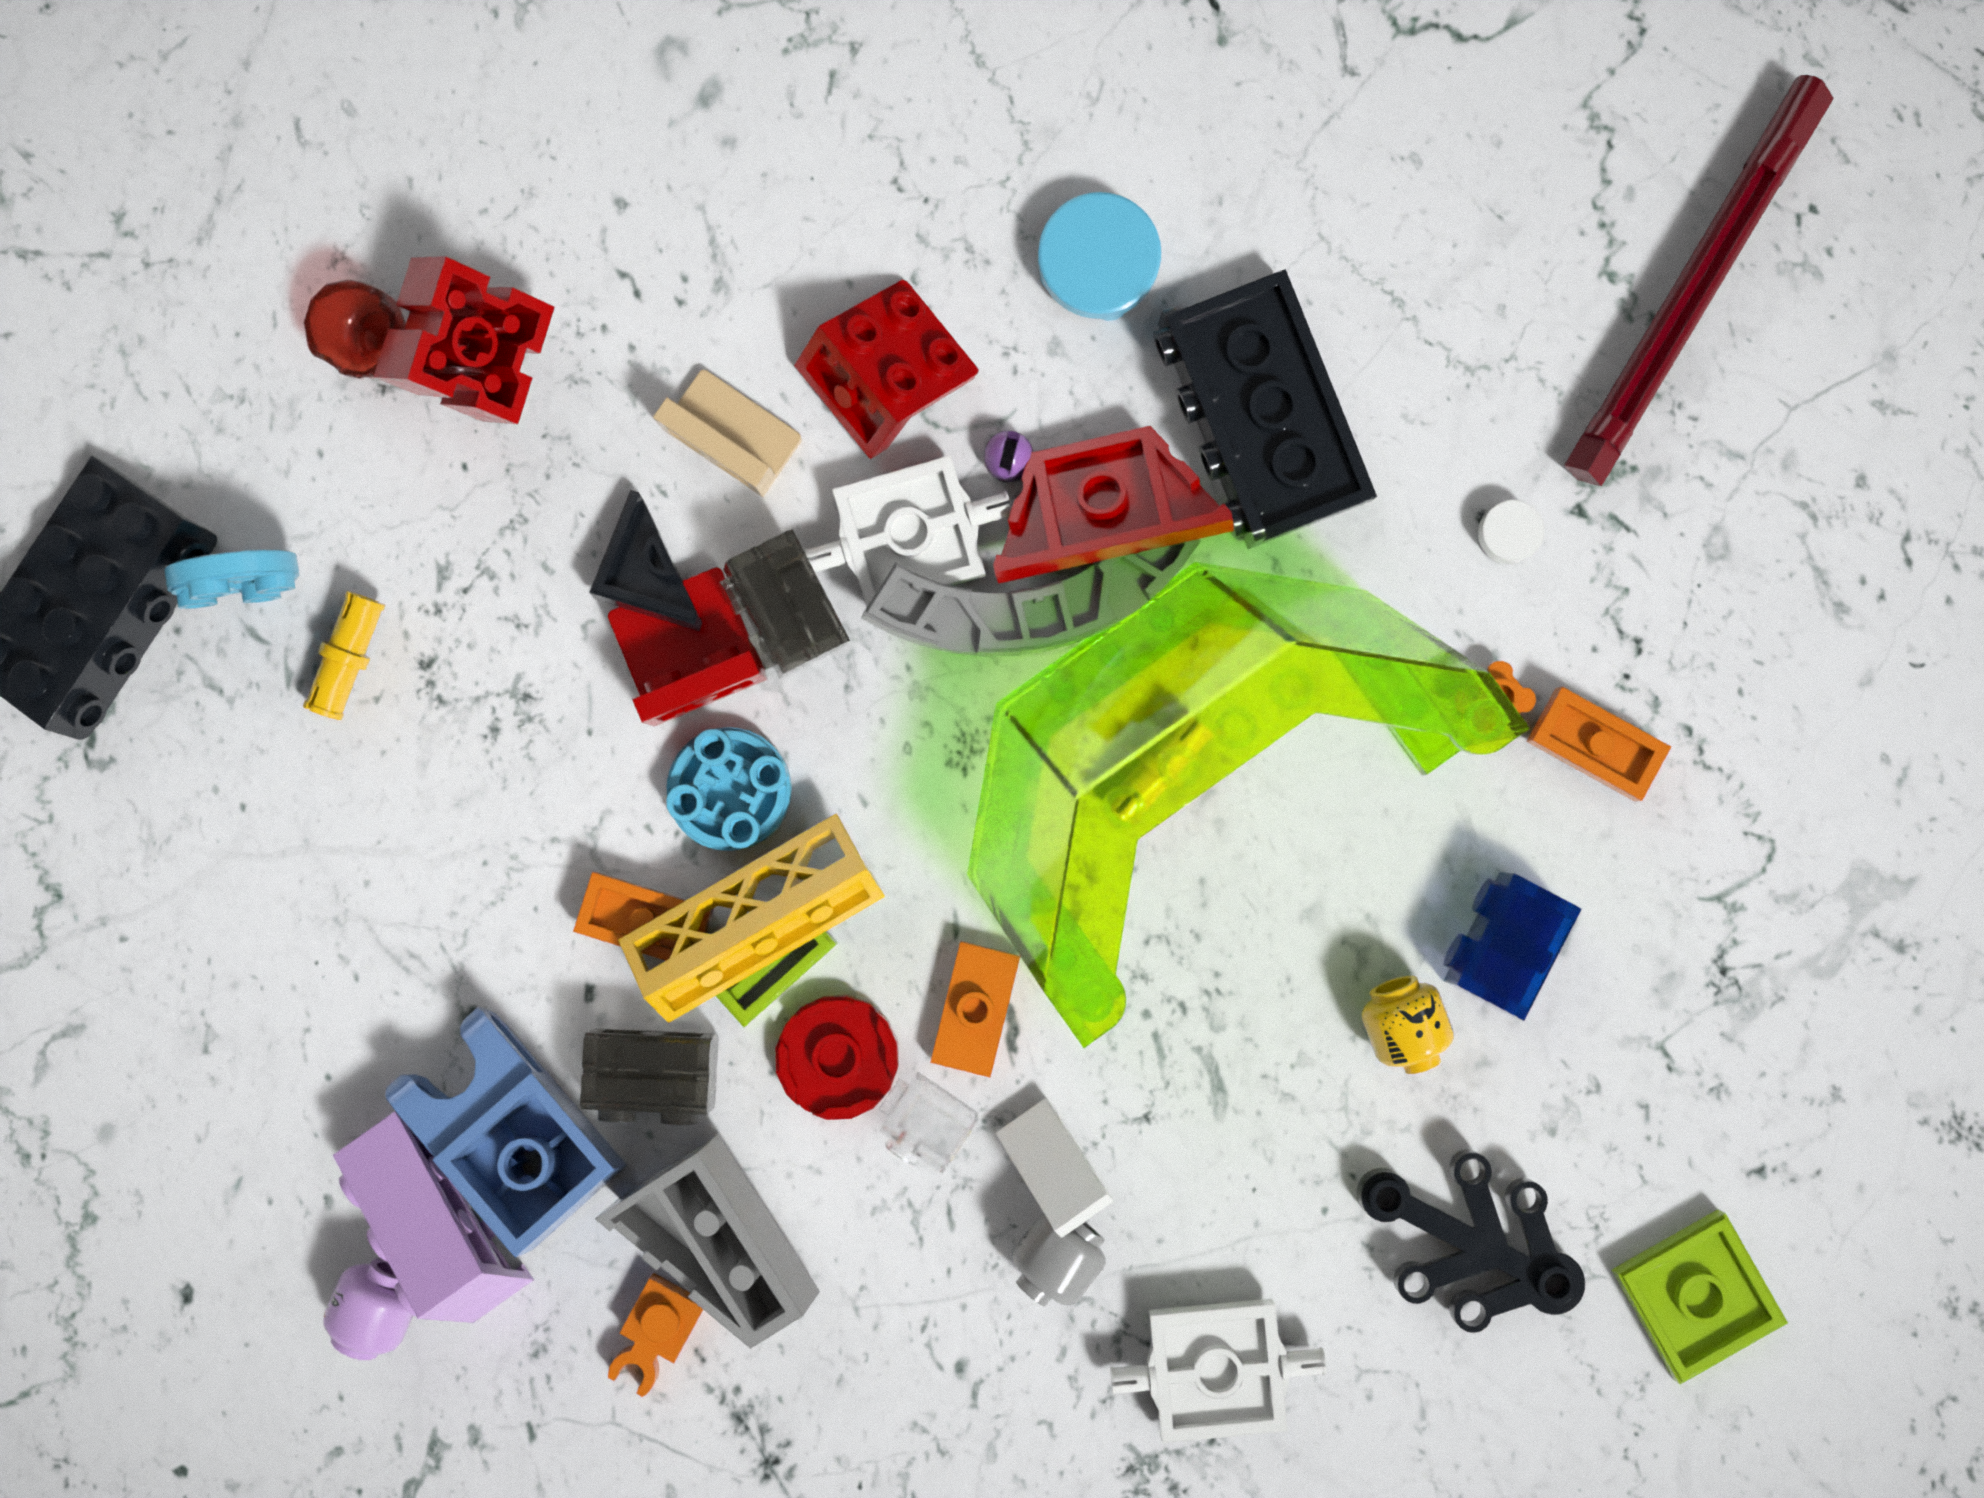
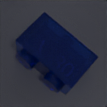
(1510, 943)

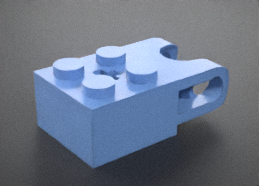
(488, 1127)

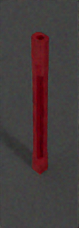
(1700, 279)

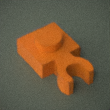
(658, 1326)

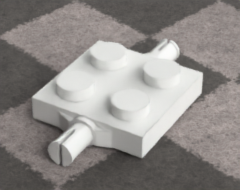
(913, 520)
(1217, 1370)

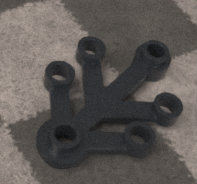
(1481, 1246)

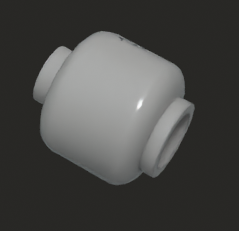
(1057, 1265)

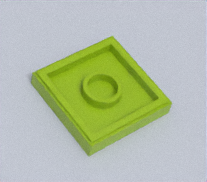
(1699, 1296)

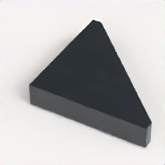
(640, 571)

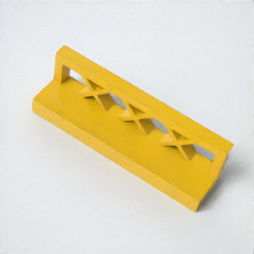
(755, 937)

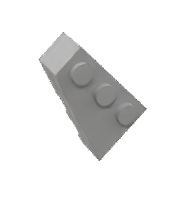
(717, 1241)

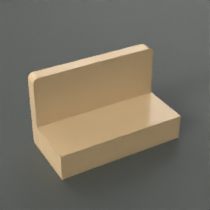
(730, 431)

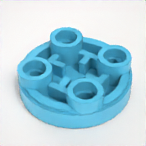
(1099, 255)
(253, 573)
(728, 789)

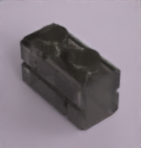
(783, 605)
(649, 1074)

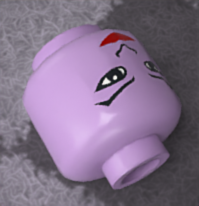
(365, 1312)

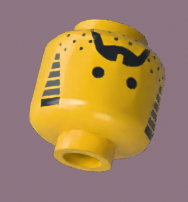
(1407, 1024)

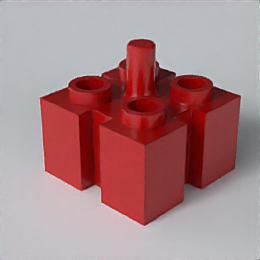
(464, 340)

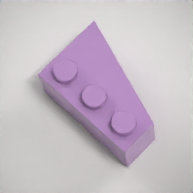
(424, 1227)

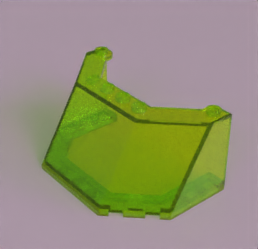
(1163, 714)

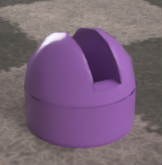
(994, 452)

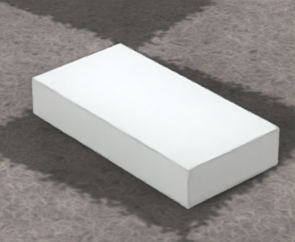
(1054, 1168)

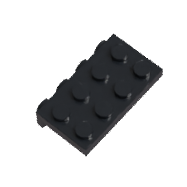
(1264, 409)
(90, 599)

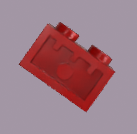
(883, 365)
(686, 667)

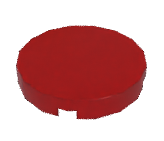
(837, 1057)

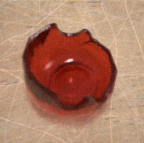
(349, 326)

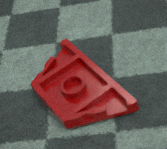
(1104, 503)

